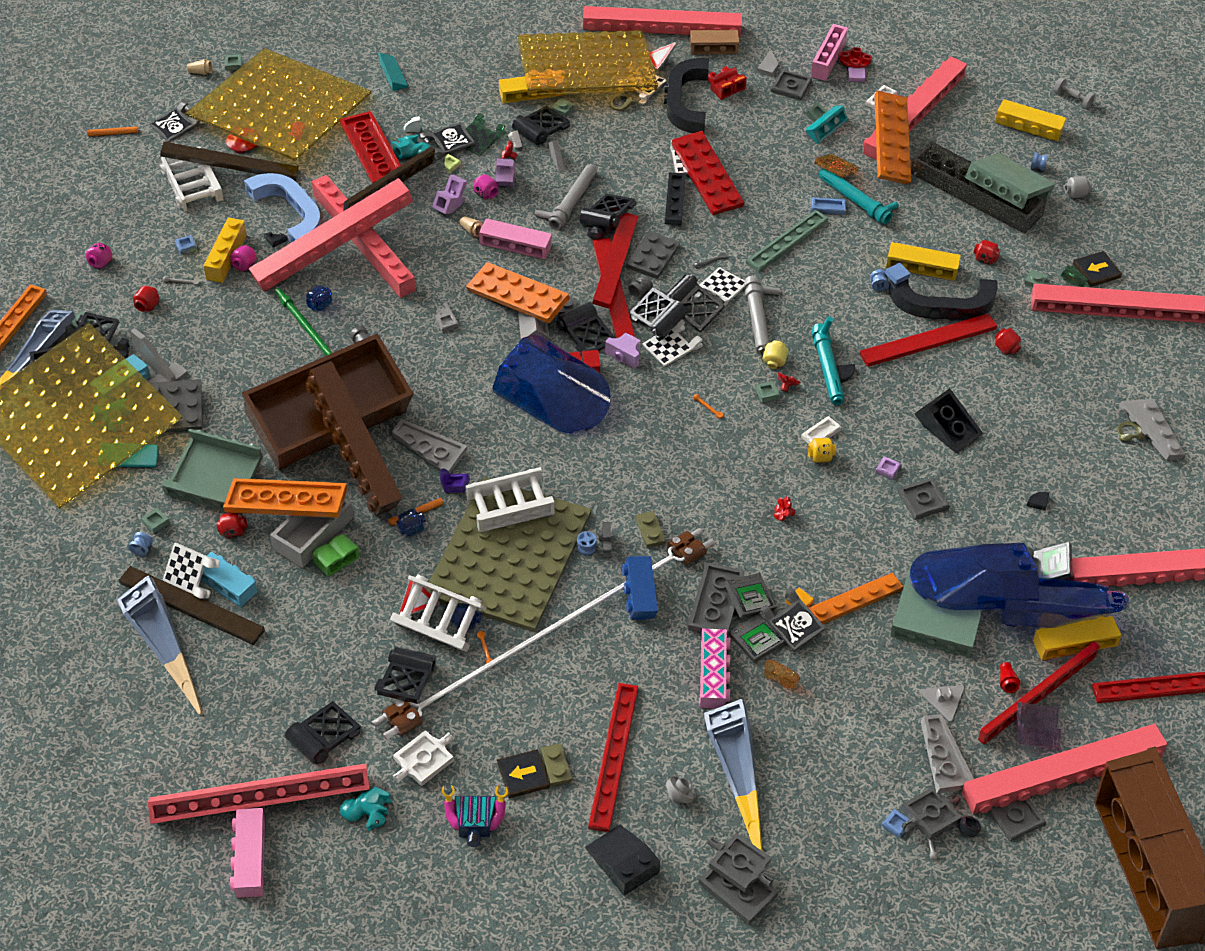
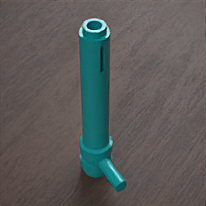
(873, 208)
(823, 342)

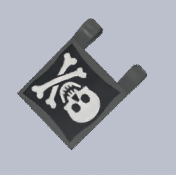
(175, 123)
(448, 139)
(795, 623)

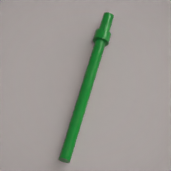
(287, 302)

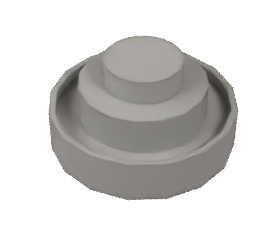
(680, 790)

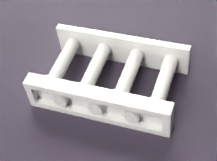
(209, 179)
(513, 514)
(440, 632)

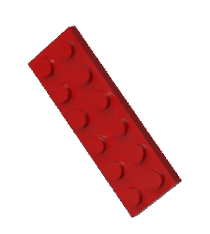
(370, 145)
(707, 173)

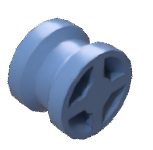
(1039, 161)
(879, 280)
(589, 539)
(140, 544)

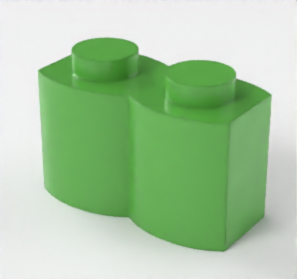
(335, 555)

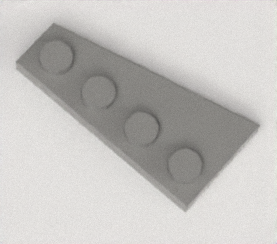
(1155, 426)
(432, 447)
(945, 758)

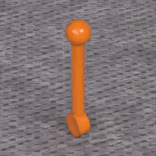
(696, 397)
(481, 635)

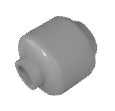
(1077, 187)

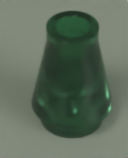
(1074, 276)

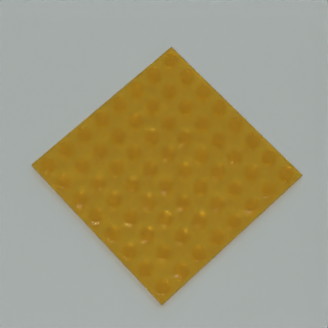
(279, 103)
(79, 415)

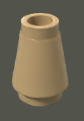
(200, 67)
(471, 225)

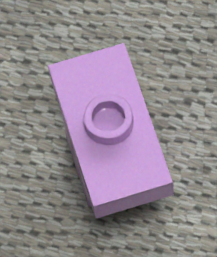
(505, 172)
(624, 349)

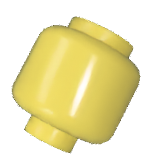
(775, 354)

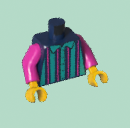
(475, 815)

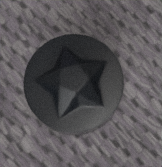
(596, 233)
(969, 826)

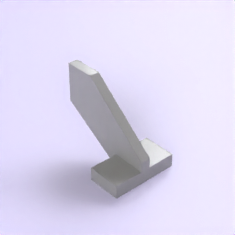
(147, 351)

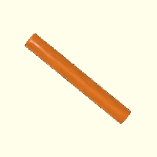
(112, 131)
(424, 508)

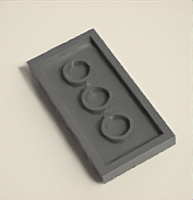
(713, 604)

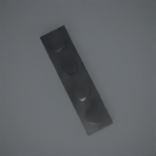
(675, 198)

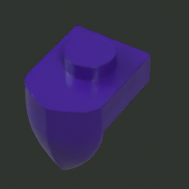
(453, 482)

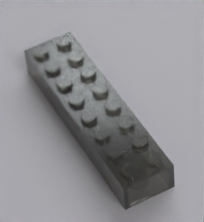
(948, 173)

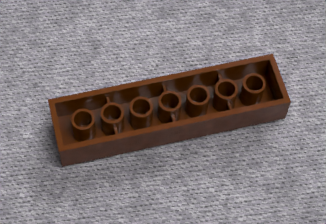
(353, 439)

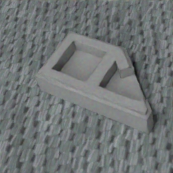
(768, 65)
(556, 155)
(446, 319)

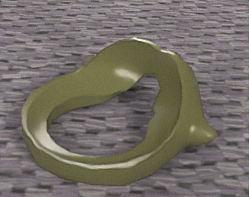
(629, 101)
(1128, 437)

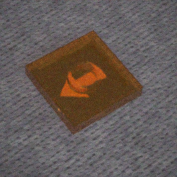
(836, 165)

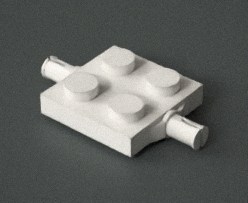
(423, 758)

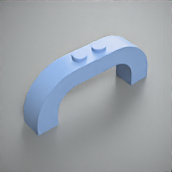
(280, 185)

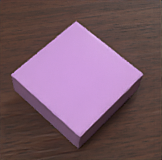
(856, 74)
(888, 467)

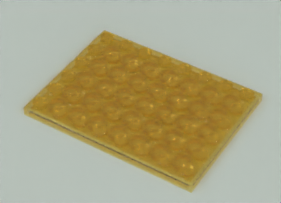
(586, 62)

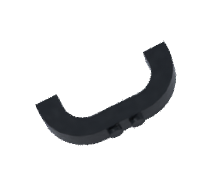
(677, 114)
(944, 307)

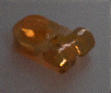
(786, 676)

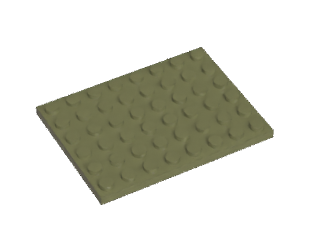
(512, 565)

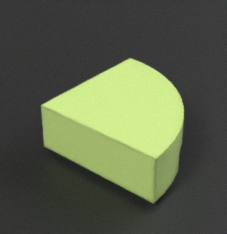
(451, 163)

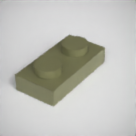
(650, 529)
(555, 764)

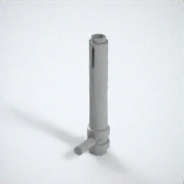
(562, 212)
(754, 295)

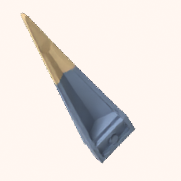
(149, 615)

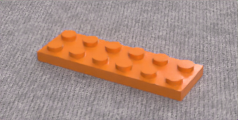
(892, 137)
(518, 292)
(285, 497)

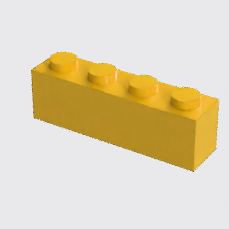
(515, 90)
(1030, 120)
(229, 239)
(924, 261)
(1075, 637)

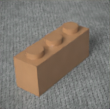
(714, 42)

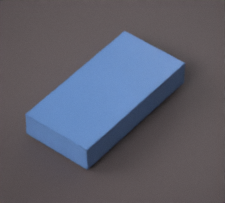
(828, 206)

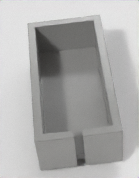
(303, 534)

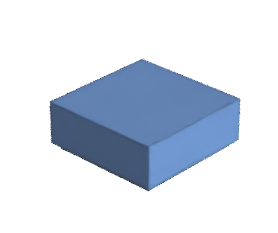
(186, 244)
(897, 273)
(894, 822)

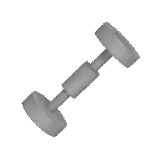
(1061, 84)

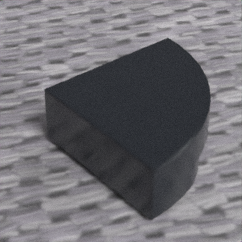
(275, 239)
(845, 372)
(1038, 500)

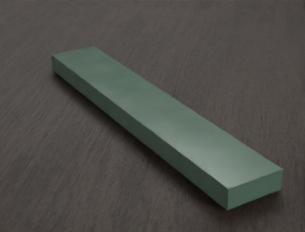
(787, 241)

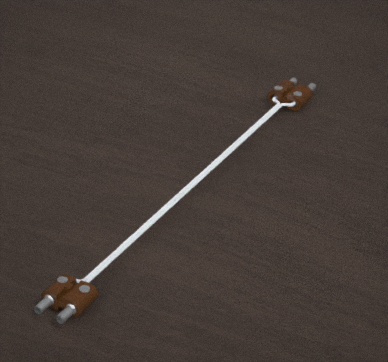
(405, 718)

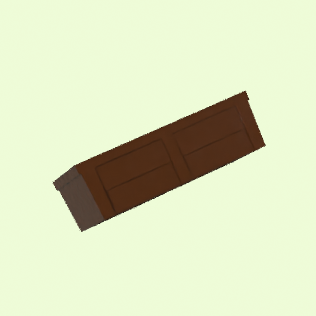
(286, 412)
(1155, 847)

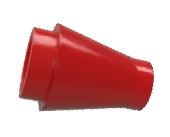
(1008, 678)

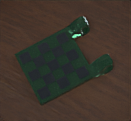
(482, 136)

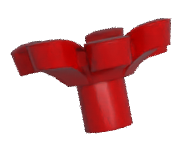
(508, 151)
(787, 381)
(783, 509)

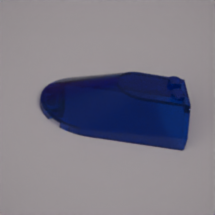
(552, 386)
(976, 576)
(1063, 604)

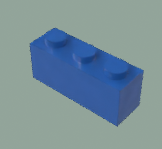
(640, 588)

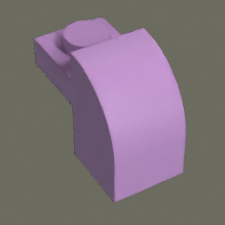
(452, 197)

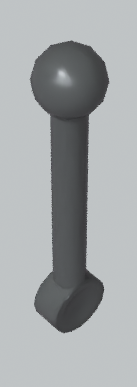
(722, 256)

